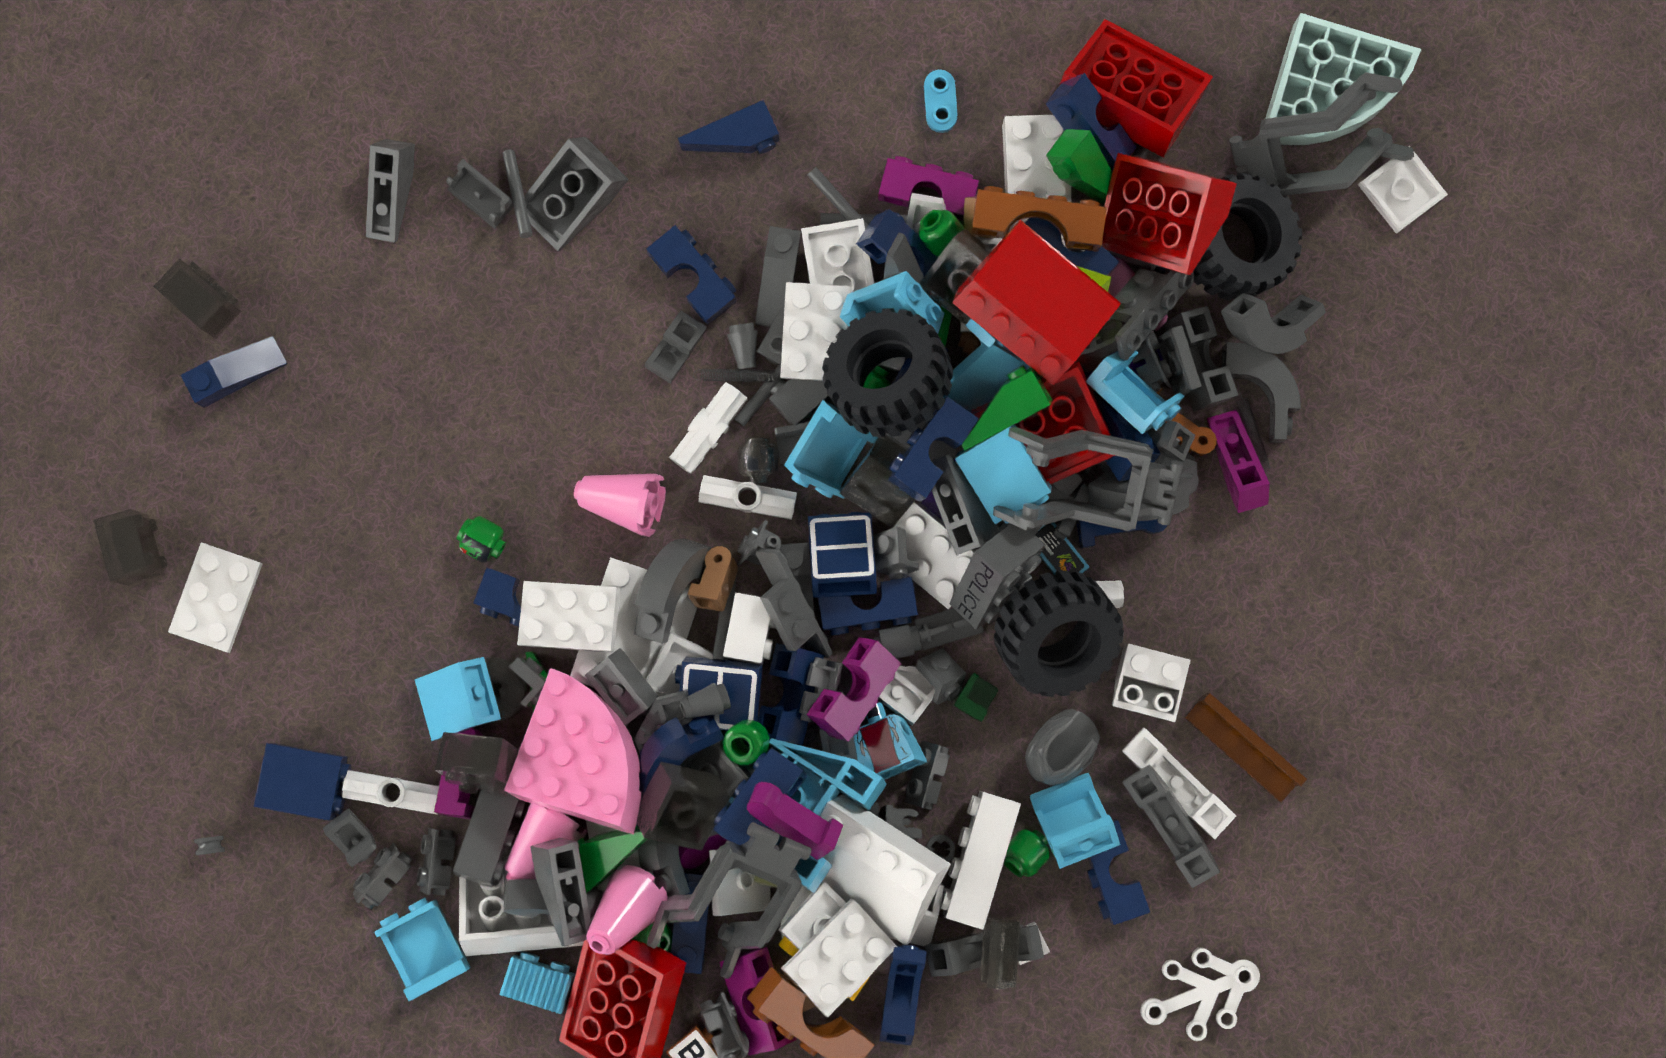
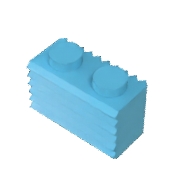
(537, 982)

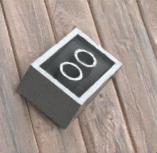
(572, 191)

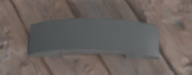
(1173, 825)
(525, 898)

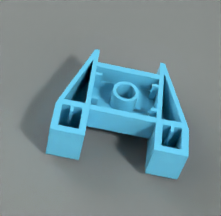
(826, 778)

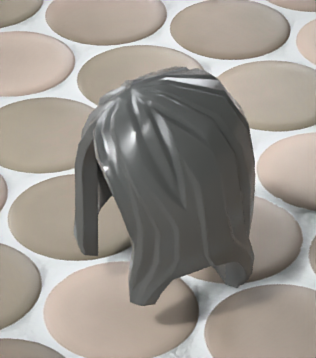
(1062, 747)

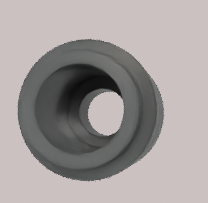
(900, 640)

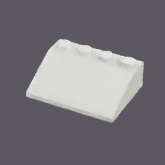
(638, 649)
(881, 869)
(490, 931)

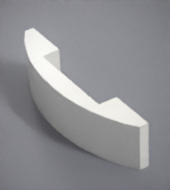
(1196, 800)

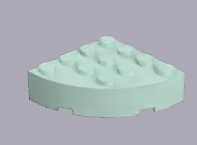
(1324, 62)

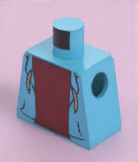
(887, 744)

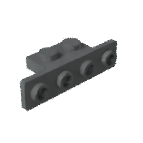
(1144, 304)
(789, 608)

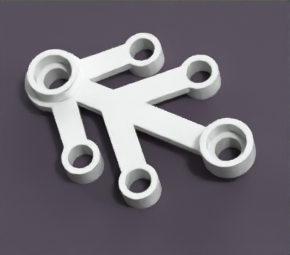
(1205, 991)

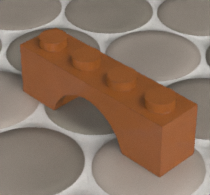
(1078, 222)
(782, 1002)

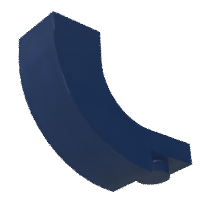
(675, 743)
(902, 994)

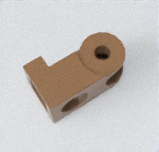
(716, 580)

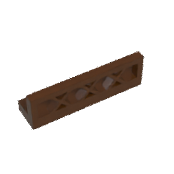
(1244, 747)

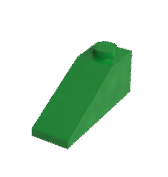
(1081, 163)
(1014, 401)
(605, 853)

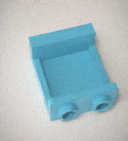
(894, 292)
(982, 374)
(1131, 395)
(826, 451)
(1003, 474)
(457, 698)
(1074, 820)
(422, 947)

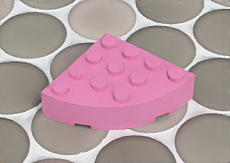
(578, 757)

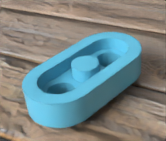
(940, 100)

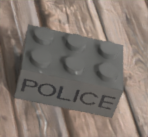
(996, 573)

